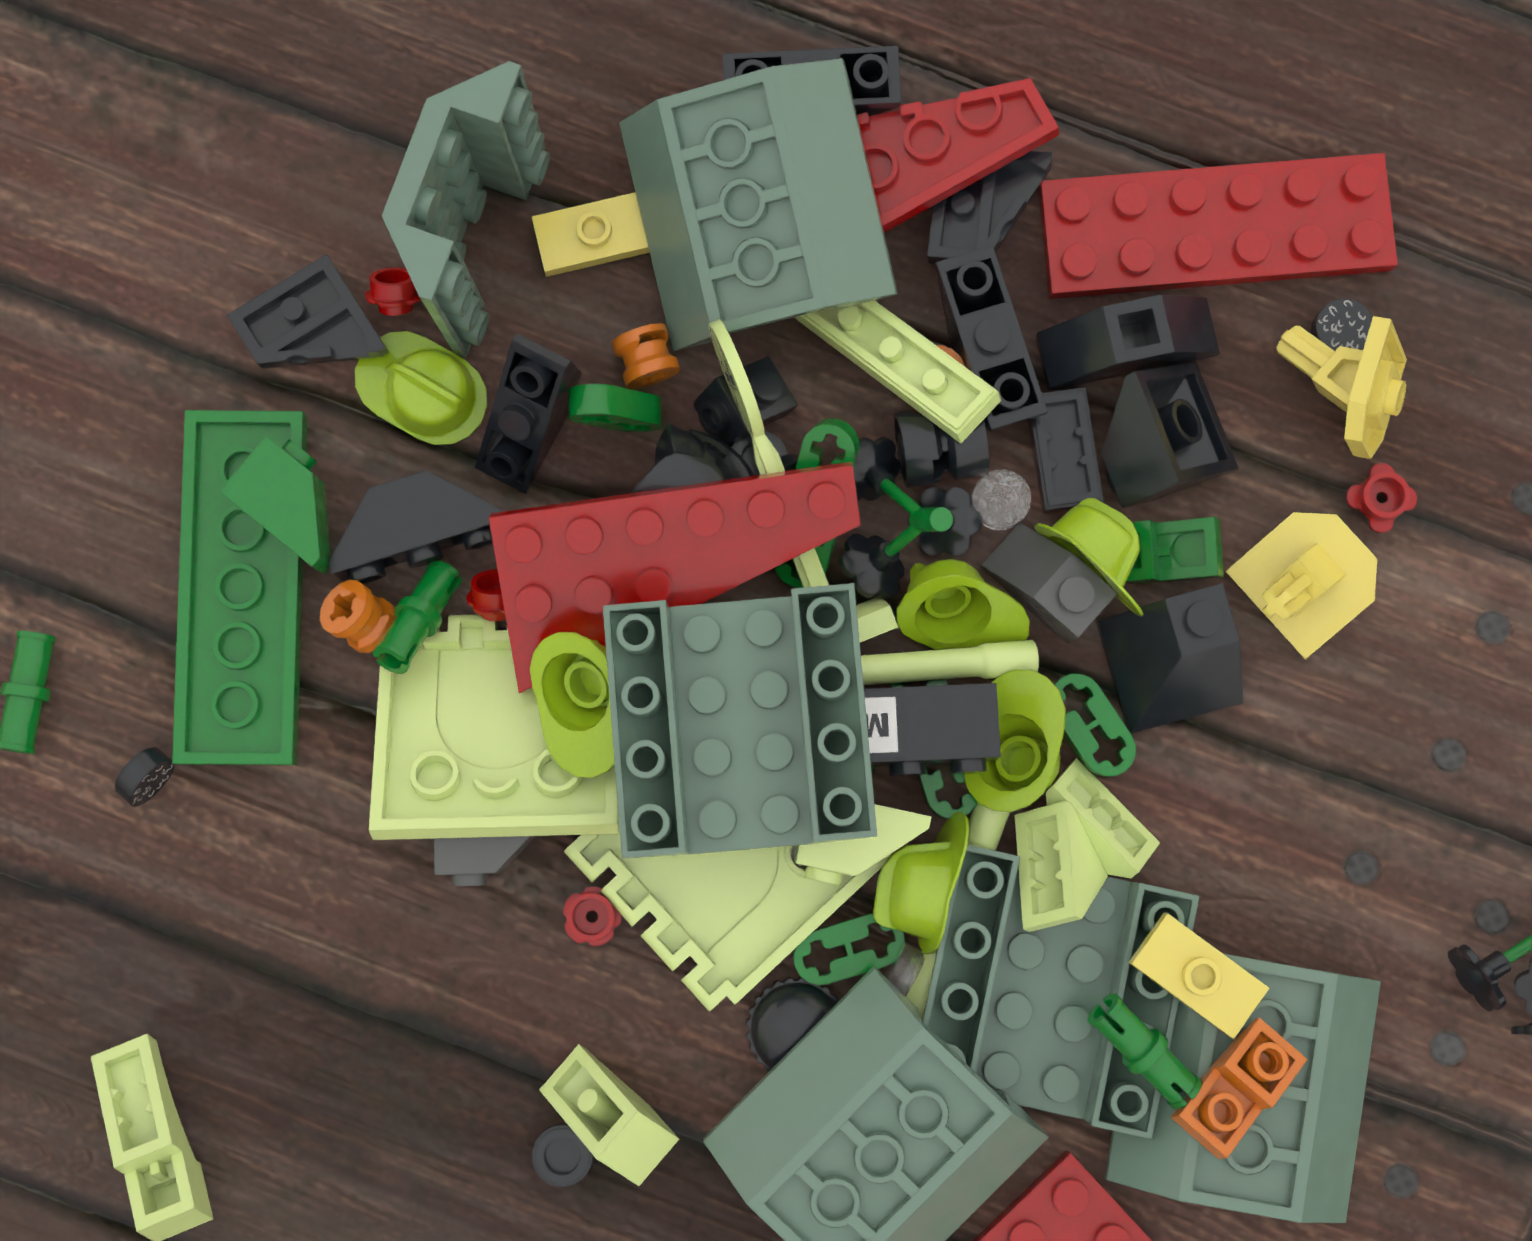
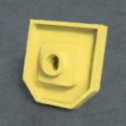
(1356, 380)
(1308, 578)

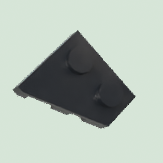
(986, 209)
(307, 321)

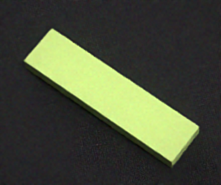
(907, 365)

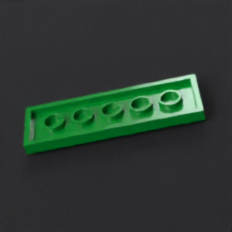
(234, 604)

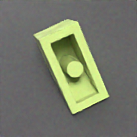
(832, 859)
(608, 1116)

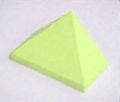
(1113, 831)
(1055, 866)

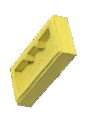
(590, 234)
(1198, 975)

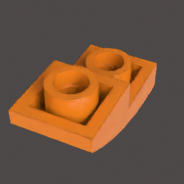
(1238, 1087)

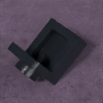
(719, 411)

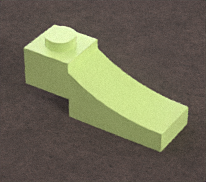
(149, 1140)

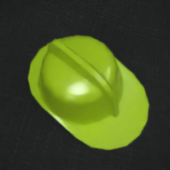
(422, 389)
(1101, 540)
(955, 608)
(574, 702)
(1030, 743)
(919, 883)

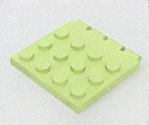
(469, 751)
(721, 908)

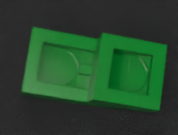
(1178, 551)

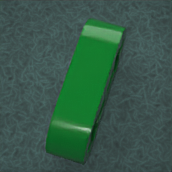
(614, 408)
(1104, 719)
(853, 962)

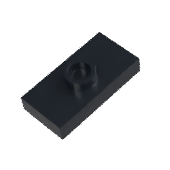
(1065, 451)

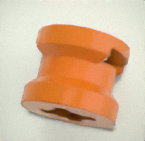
(645, 356)
(357, 615)

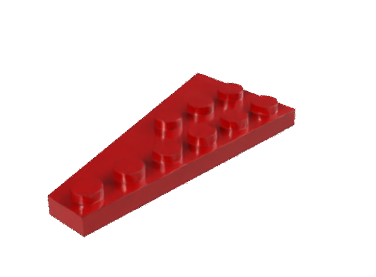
(946, 145)
(655, 546)

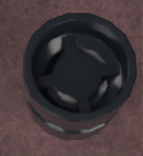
(929, 451)

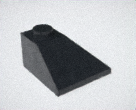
(1164, 435)
(1174, 658)

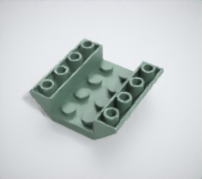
(463, 141)
(757, 200)
(739, 723)
(1023, 999)
(871, 1129)
(1301, 1151)

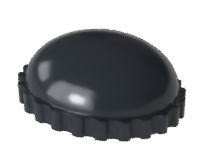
(784, 1017)

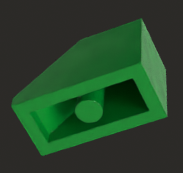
(284, 499)

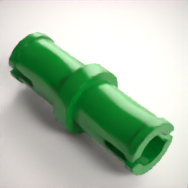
(417, 617)
(25, 691)
(1144, 1051)

